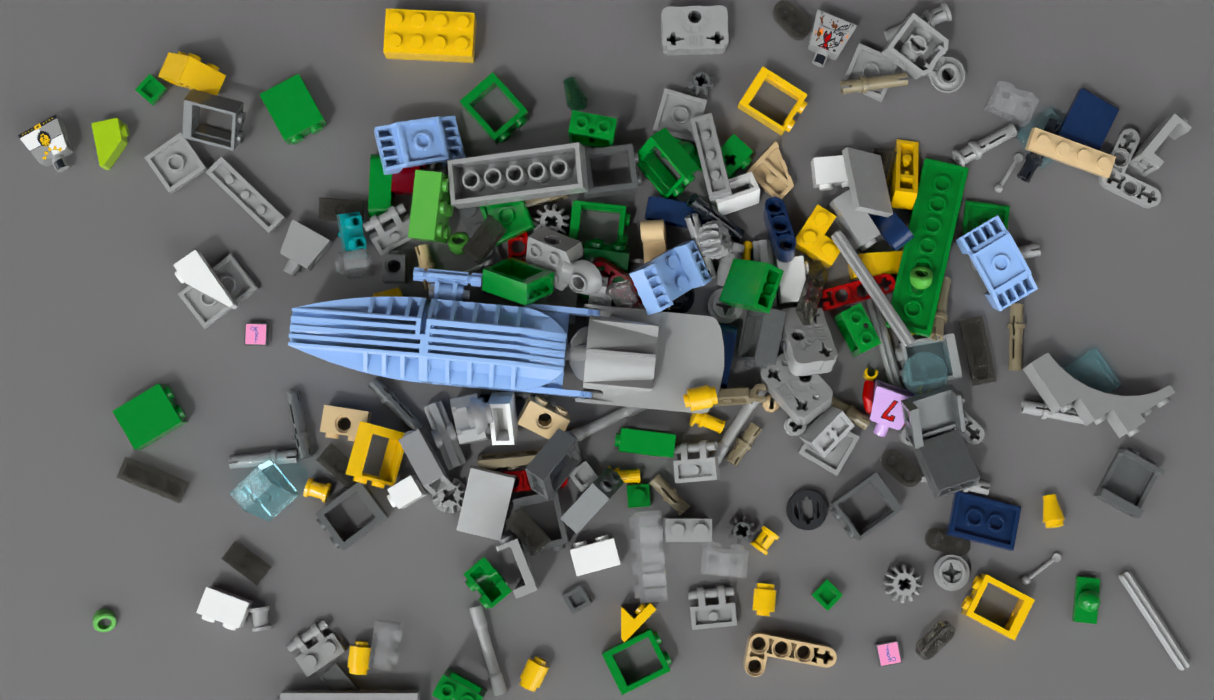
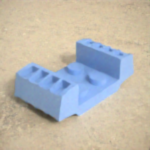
(418, 143)
(998, 263)
(670, 276)

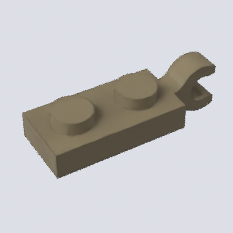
(741, 395)

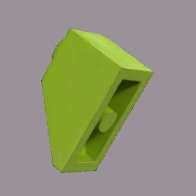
(110, 140)

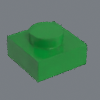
(151, 89)
(638, 495)
(826, 594)

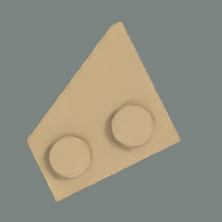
(772, 173)

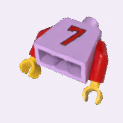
(883, 403)

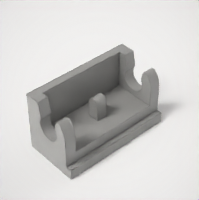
(827, 431)

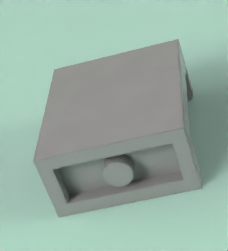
(1144, 158)
(524, 566)

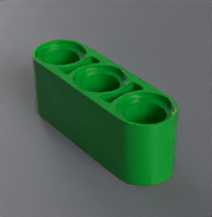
(379, 188)

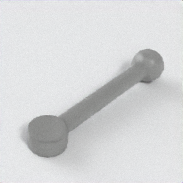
(1017, 158)
(486, 263)
(1054, 558)

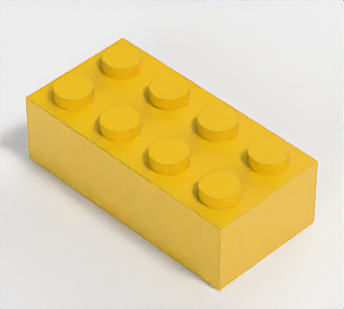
(429, 35)

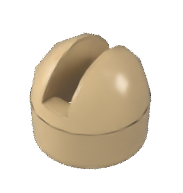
(765, 405)

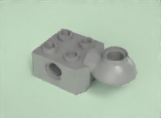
(920, 53)
(564, 257)
(471, 418)

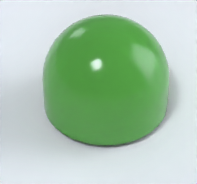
(457, 248)
(918, 281)
(101, 614)

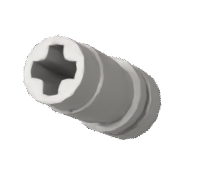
(726, 261)

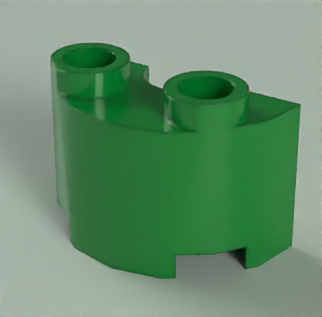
(487, 582)

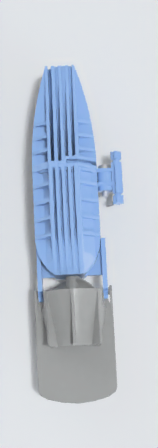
(457, 343)

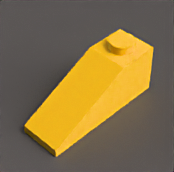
(905, 175)
(879, 263)

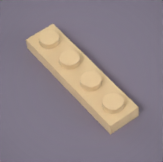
(1070, 152)

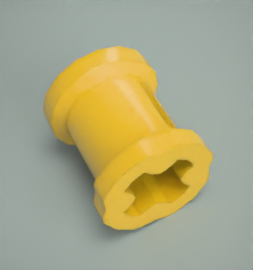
(317, 490)
(767, 543)

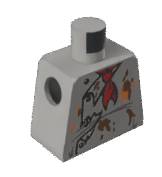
(828, 37)

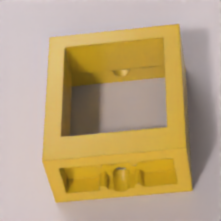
(784, 86)
(391, 460)
(1017, 616)

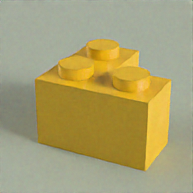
(188, 72)
(812, 238)

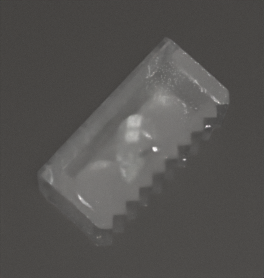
(354, 263)

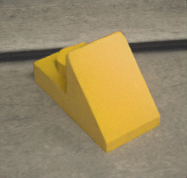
(630, 624)

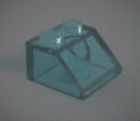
(264, 491)

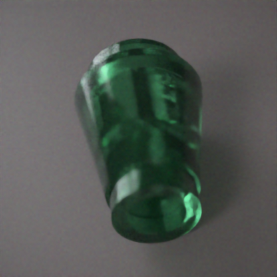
(575, 97)

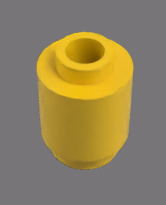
(700, 397)
(764, 599)
(359, 658)
(533, 673)

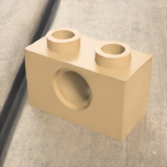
(534, 408)
(334, 415)

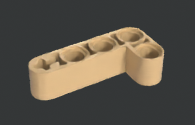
(654, 239)
(790, 653)

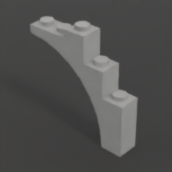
(1064, 392)

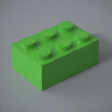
(430, 207)

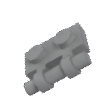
(392, 235)
(696, 469)
(712, 615)
(319, 654)

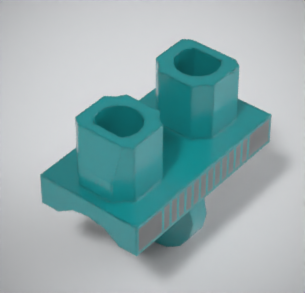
(351, 231)

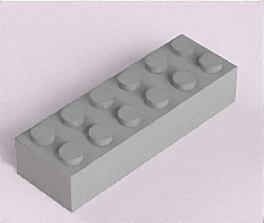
(518, 175)

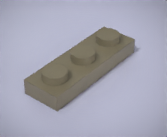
(510, 460)

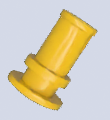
(707, 421)
(629, 475)

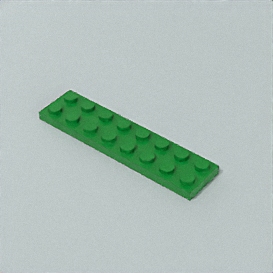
(933, 229)

